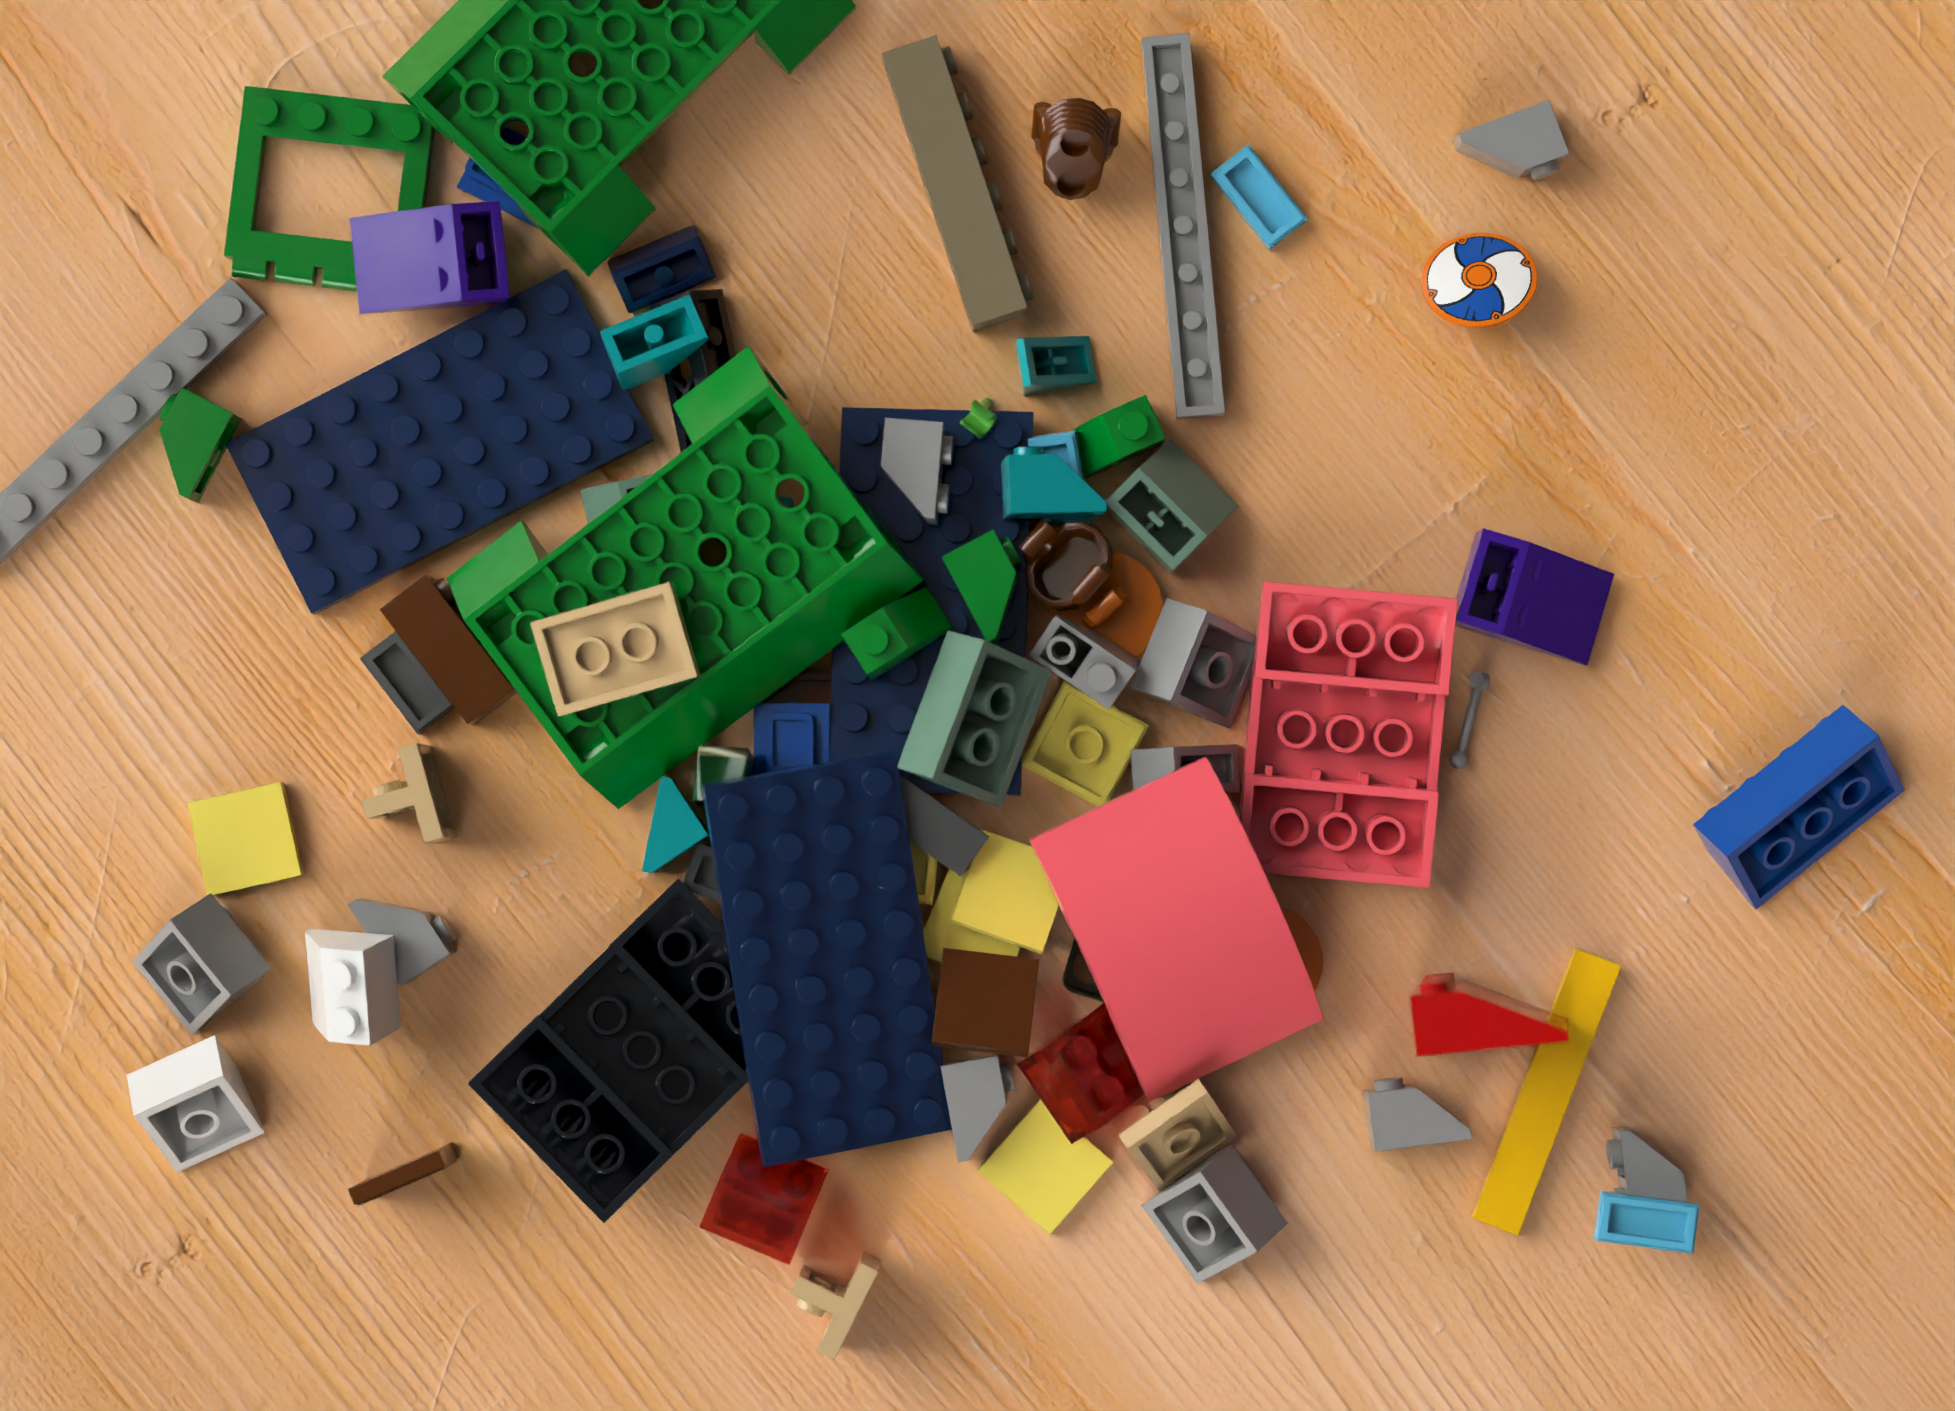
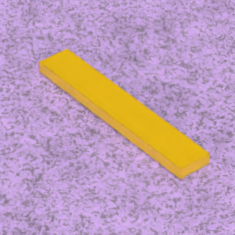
(1545, 1094)

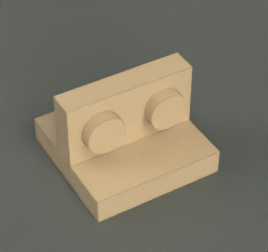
(420, 793)
(1173, 1132)
(821, 1294)

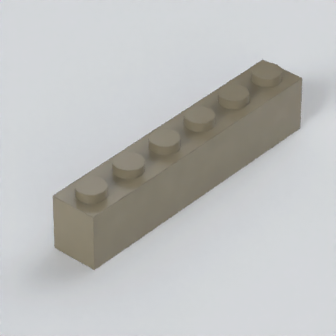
(955, 183)

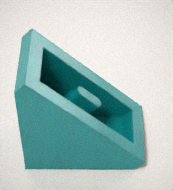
(1054, 363)
(673, 827)

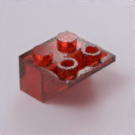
(1083, 1075)
(763, 1204)

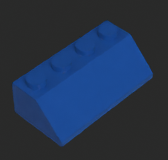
(1800, 806)

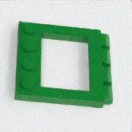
(325, 121)

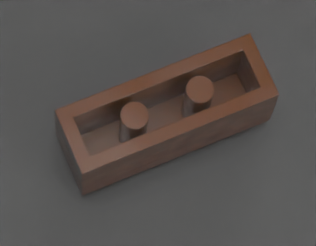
(448, 648)

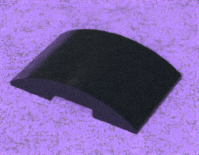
(626, 1055)

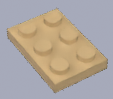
(615, 648)

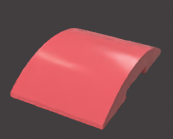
(1346, 732)
(1178, 928)

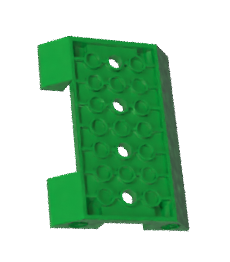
(512, 64)
(752, 621)

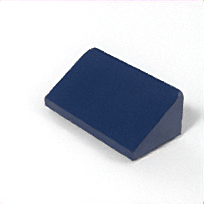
(661, 268)

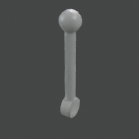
(1479, 682)

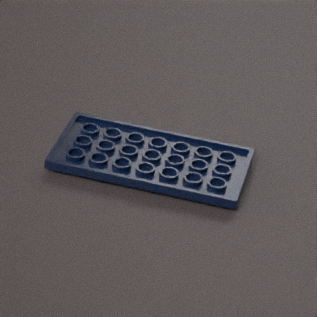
(439, 442)
(880, 712)
(827, 957)

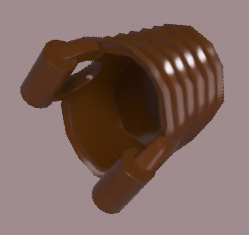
(1074, 144)
(1065, 563)

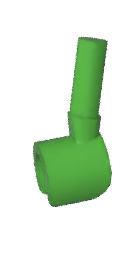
(980, 418)

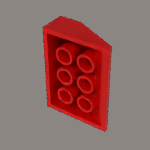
(1469, 1017)

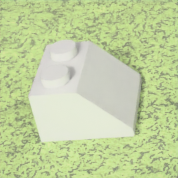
(352, 985)
(194, 1104)

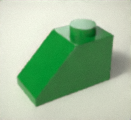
(1118, 436)
(195, 440)
(985, 580)
(896, 632)

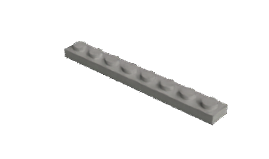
(1182, 226)
(124, 413)

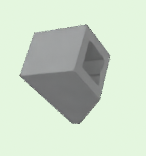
(914, 463)
(1085, 659)
(1643, 1169)

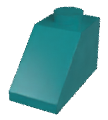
(653, 342)
(1045, 488)

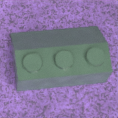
(974, 718)

